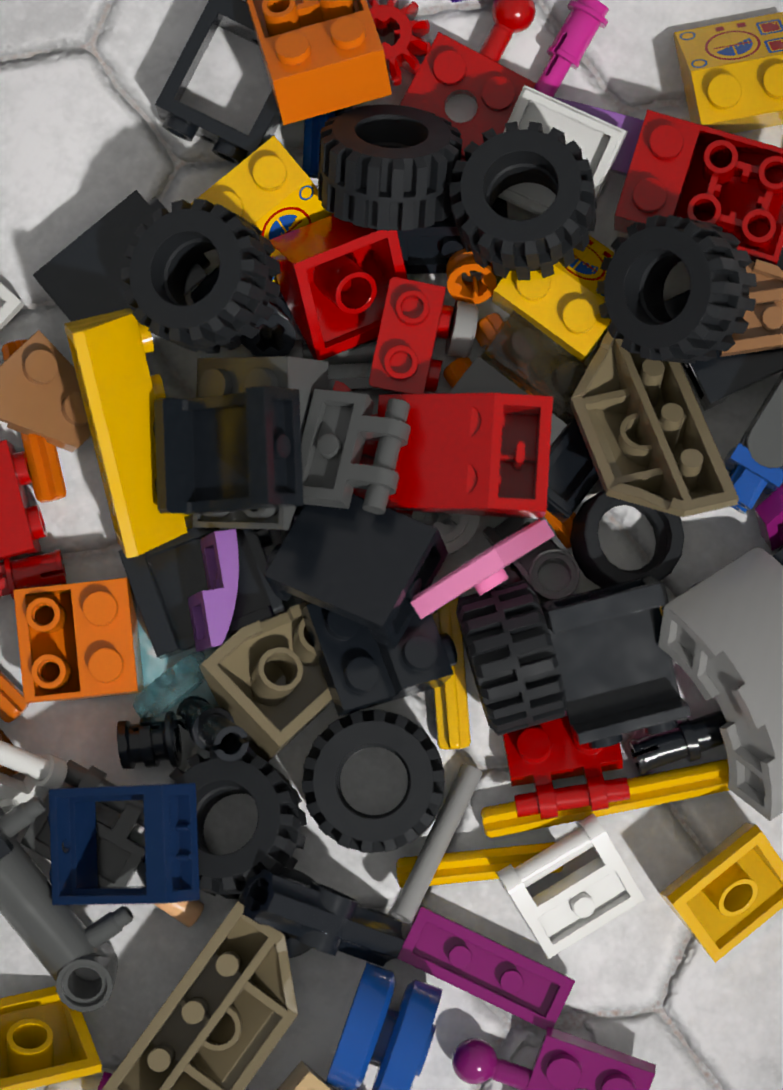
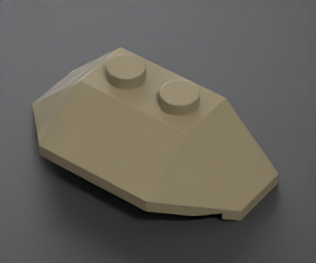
(649, 434)
(219, 1015)

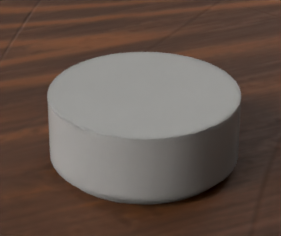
(462, 329)

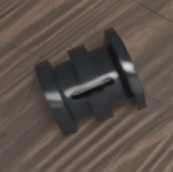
(149, 742)

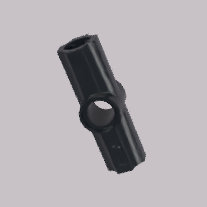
(322, 918)

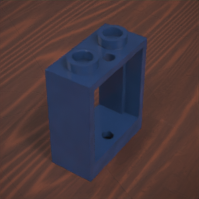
(169, 845)

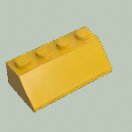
(120, 415)

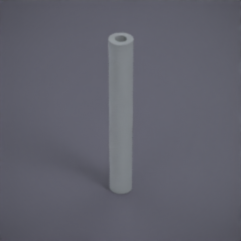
(436, 843)

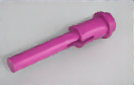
(571, 42)

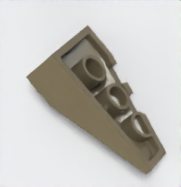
(269, 680)

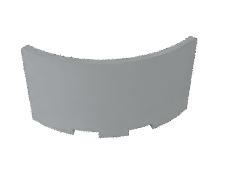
(732, 649)

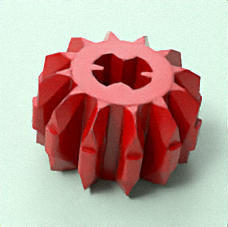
(406, 36)

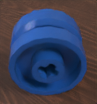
(384, 1035)

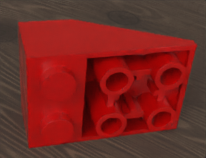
(706, 178)
(474, 454)

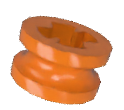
(471, 292)

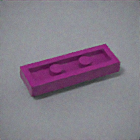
(486, 968)

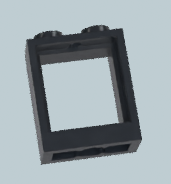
(188, 122)

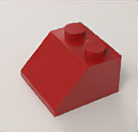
(337, 281)

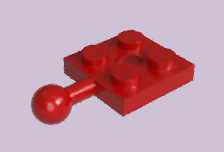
(457, 69)

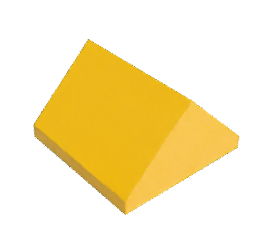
(729, 891)
(43, 1041)

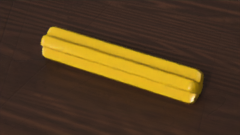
(452, 697)
(473, 864)

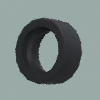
(593, 561)

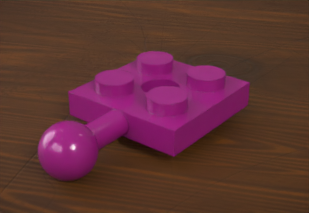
(561, 1064)

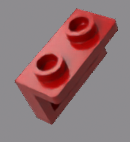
(408, 336)

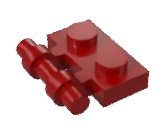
(553, 753)

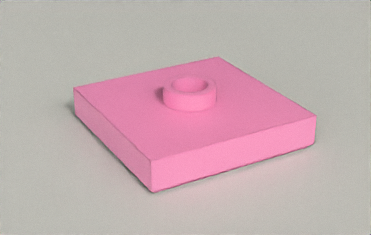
(483, 570)

